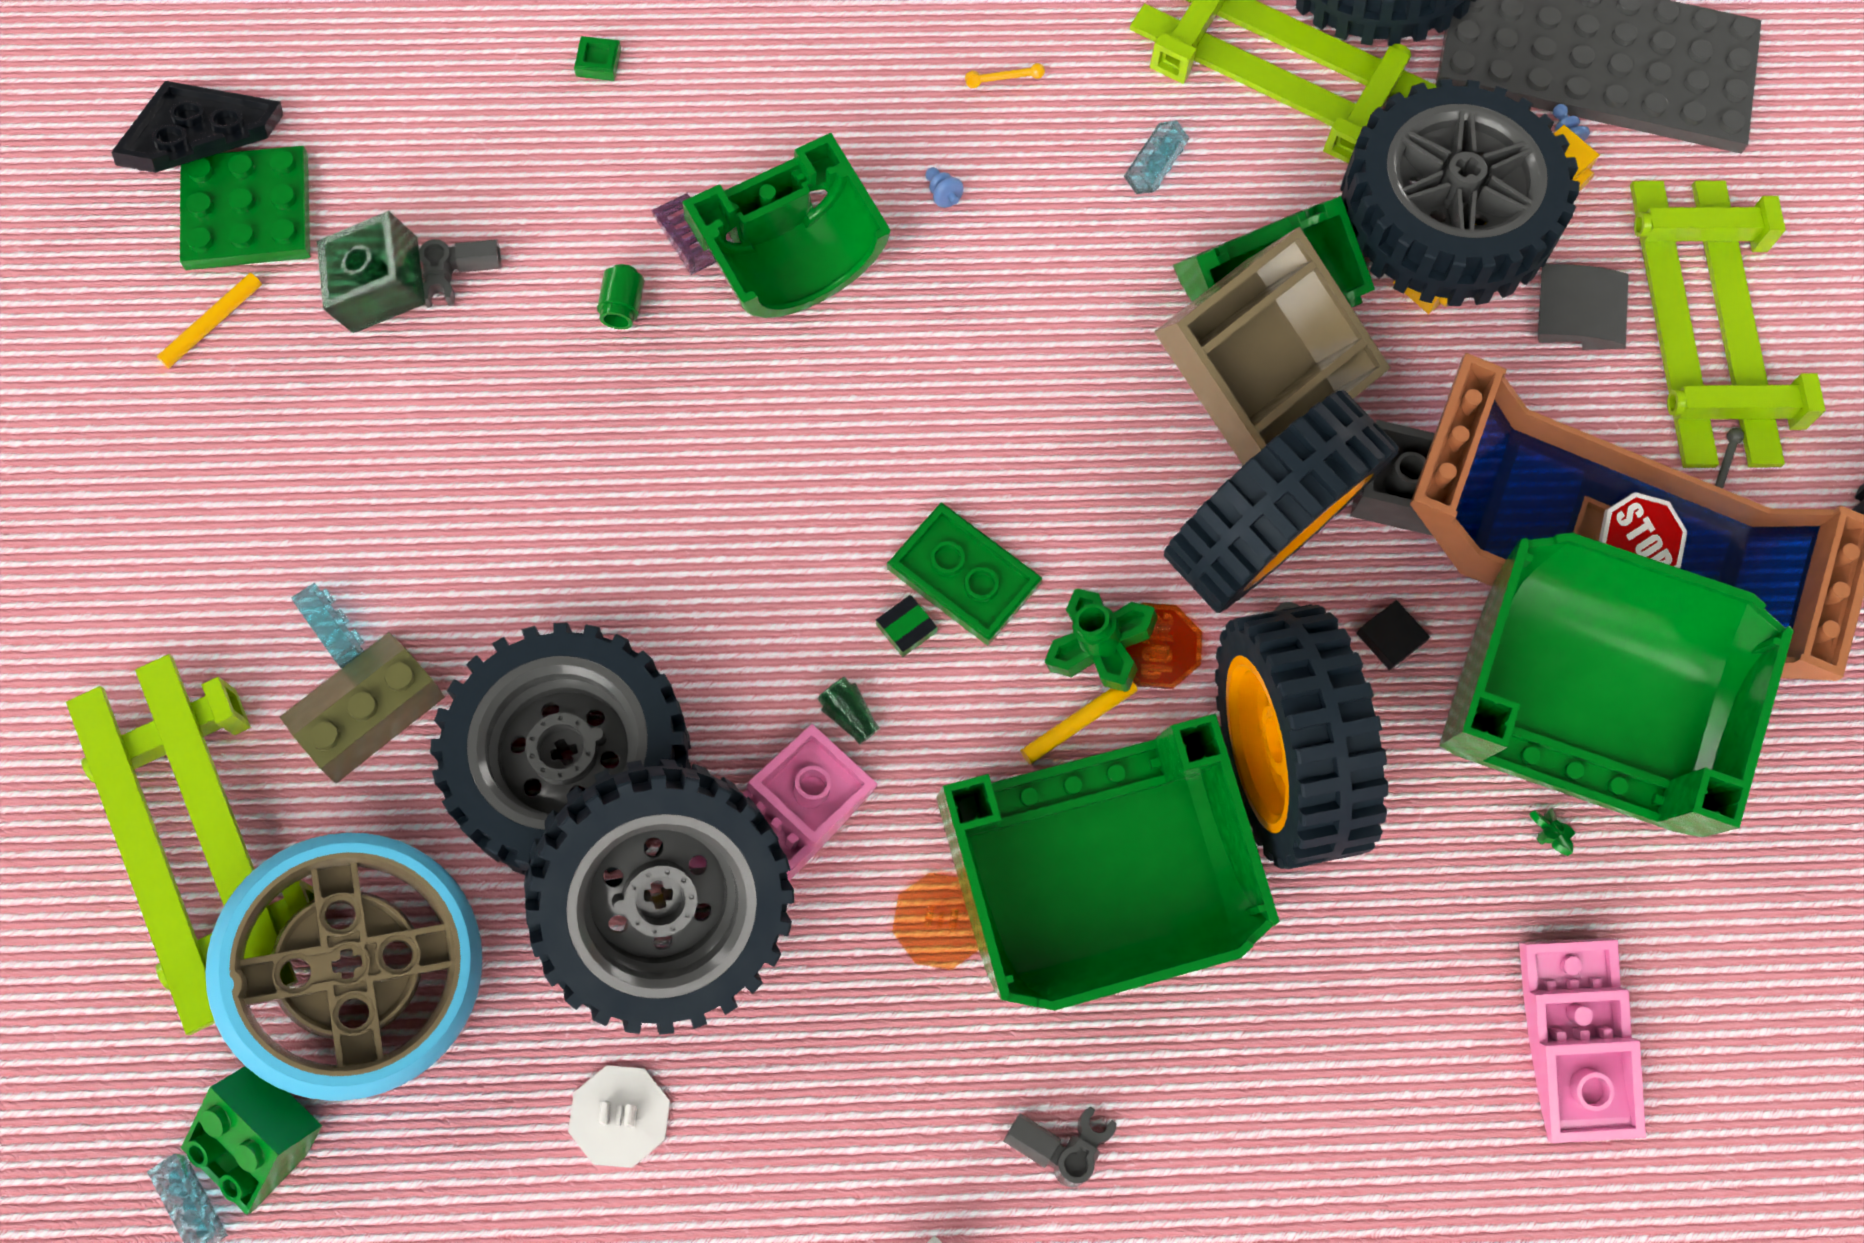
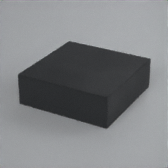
(1393, 635)

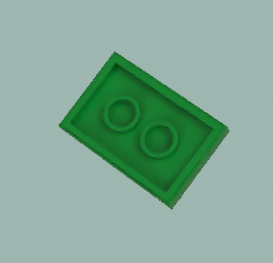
(964, 573)

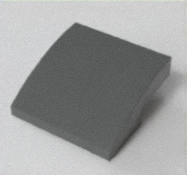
(1583, 306)

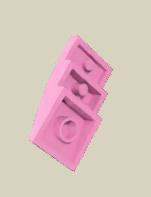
(806, 795)
(1582, 1040)

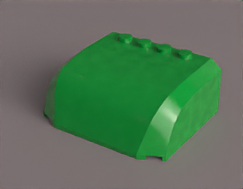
(1620, 683)
(1109, 869)

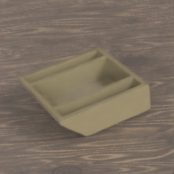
(1271, 344)

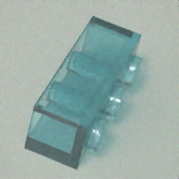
(1156, 157)
(329, 624)
(186, 1201)

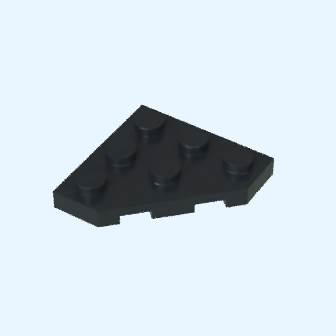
(191, 124)

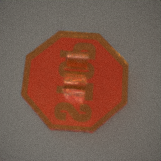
(1170, 652)
(934, 923)

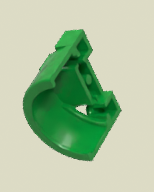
(782, 247)

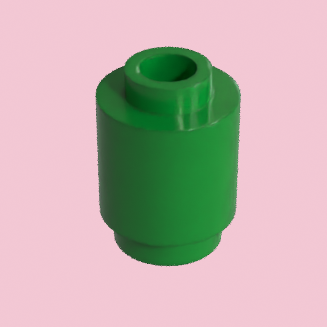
(620, 296)

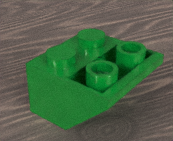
(249, 1137)

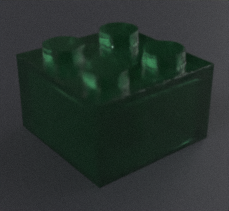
(370, 272)

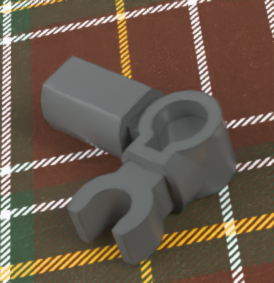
(441, 260)
(1072, 1163)

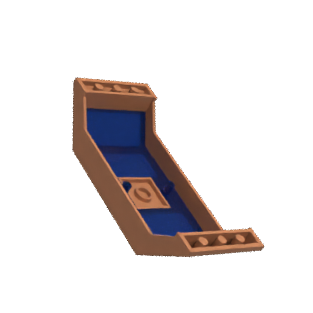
(1521, 475)

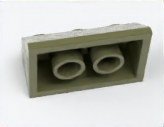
(362, 707)

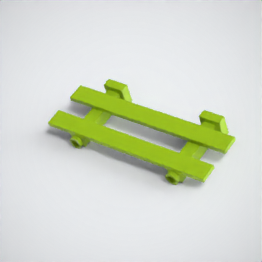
(1186, 41)
(1749, 396)
(111, 764)

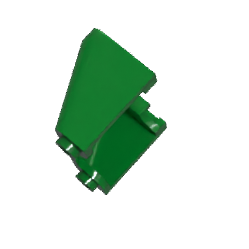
(1325, 227)

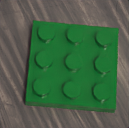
(245, 208)

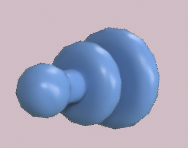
(1572, 122)
(944, 187)

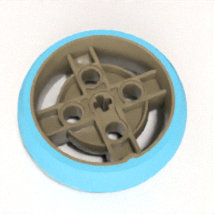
(361, 1068)

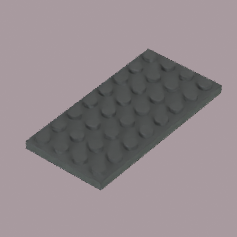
(1615, 63)

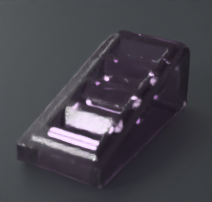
(693, 258)

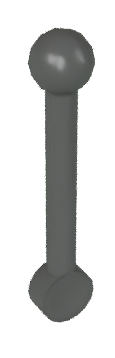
(1734, 437)

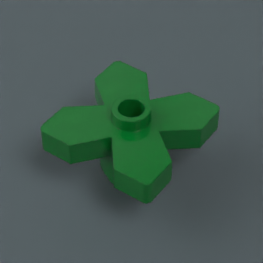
(1101, 639)

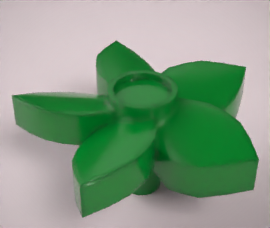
(1554, 832)

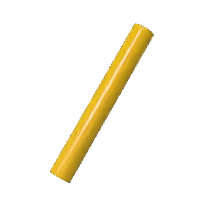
(209, 320)
(1075, 723)

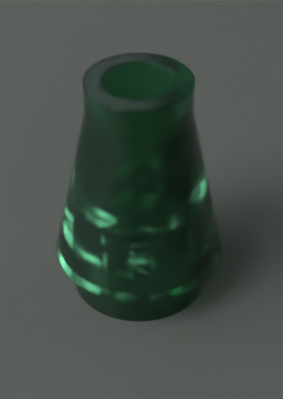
(848, 709)

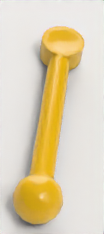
(973, 78)

